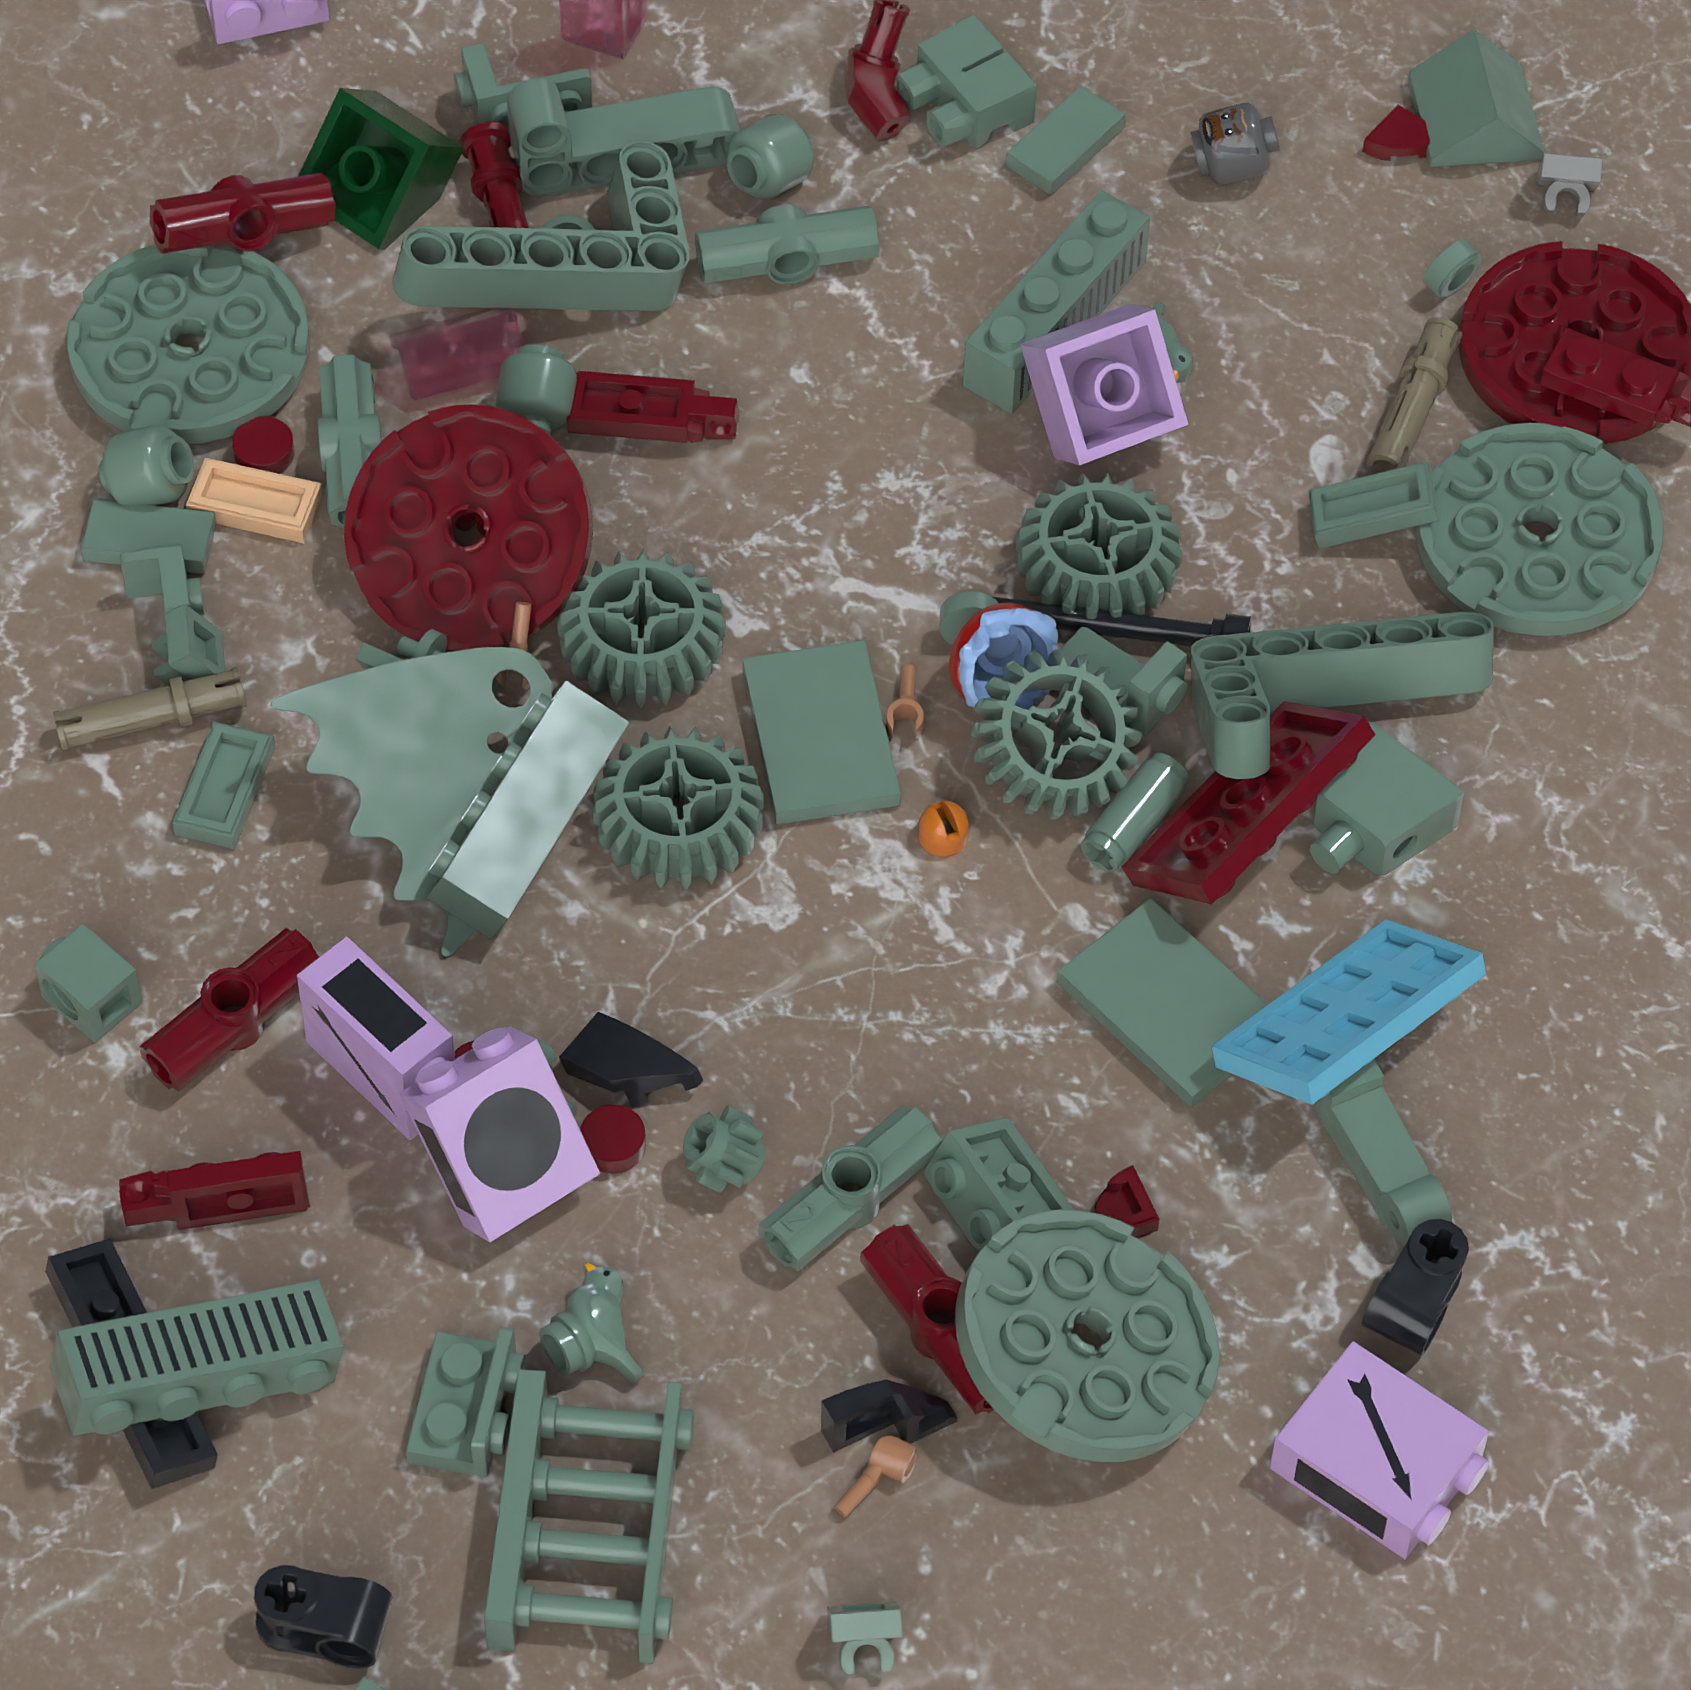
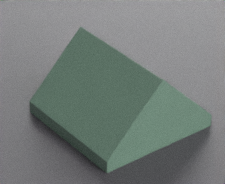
(1475, 105)

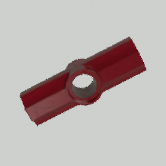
(242, 213)
(206, 1032)
(918, 1289)

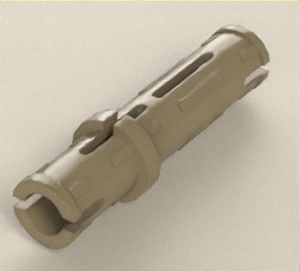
(1422, 379)
(150, 709)

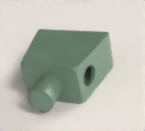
(1383, 809)

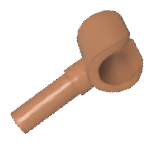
(519, 636)
(906, 703)
(889, 1458)

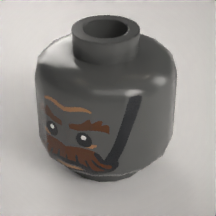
(1234, 144)

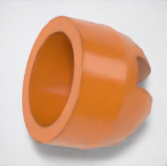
(933, 833)

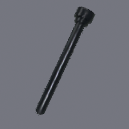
(1139, 626)

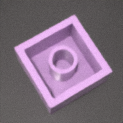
(1104, 384)

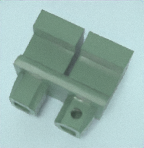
(969, 83)

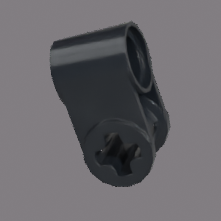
(1418, 1292)
(326, 1615)

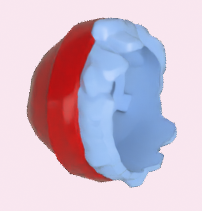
(993, 640)

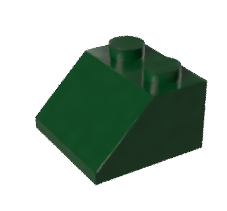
(380, 164)

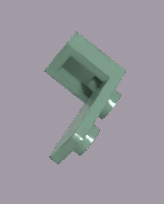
(488, 102)
(1151, 687)

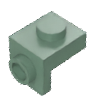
(161, 571)

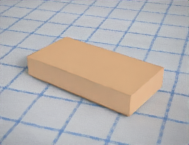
(256, 499)

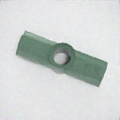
(787, 244)
(347, 428)
(824, 1211)

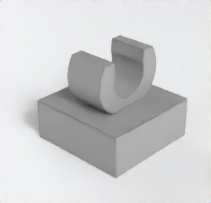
(1570, 175)

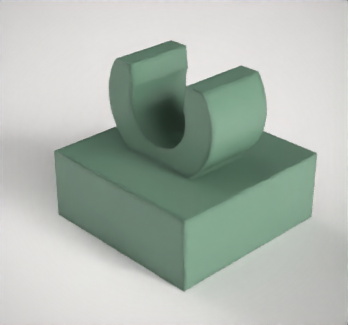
(189, 645)
(864, 1625)

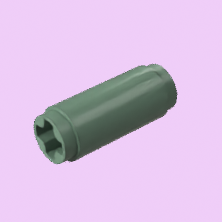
(1134, 812)

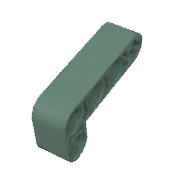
(581, 147)

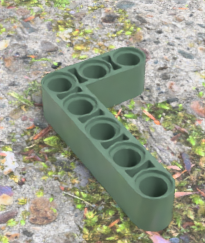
(570, 269)
(1324, 666)

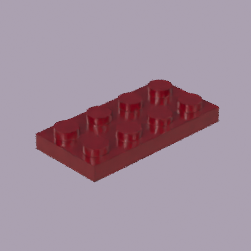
(1237, 820)

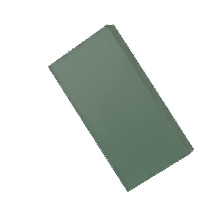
(1065, 140)
(1373, 505)
(128, 528)
(224, 785)

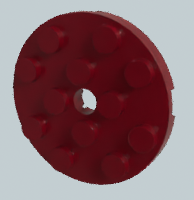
(1537, 292)
(458, 465)

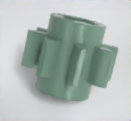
(724, 1149)

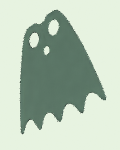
(417, 750)

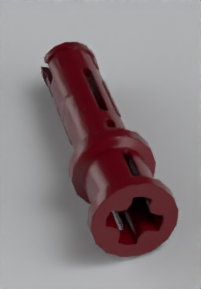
(494, 175)

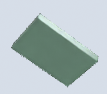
(821, 732)
(1161, 998)

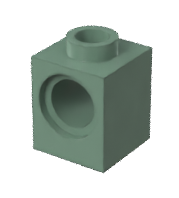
(88, 982)

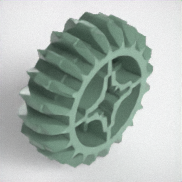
(1085, 543)
(680, 631)
(1104, 746)
(642, 824)

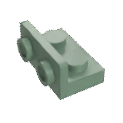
(990, 1179)
(464, 1402)

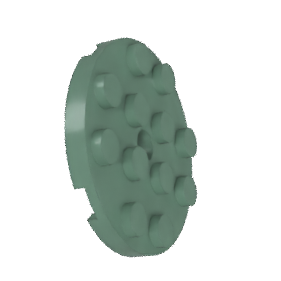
(147, 299)
(1581, 573)
(1051, 1385)

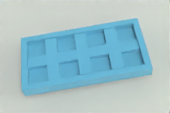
(1348, 1011)

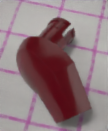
(874, 70)

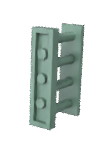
(525, 1541)

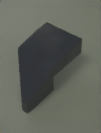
(626, 1060)
(878, 1405)

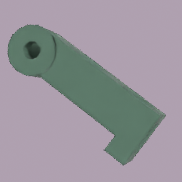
(1382, 1153)

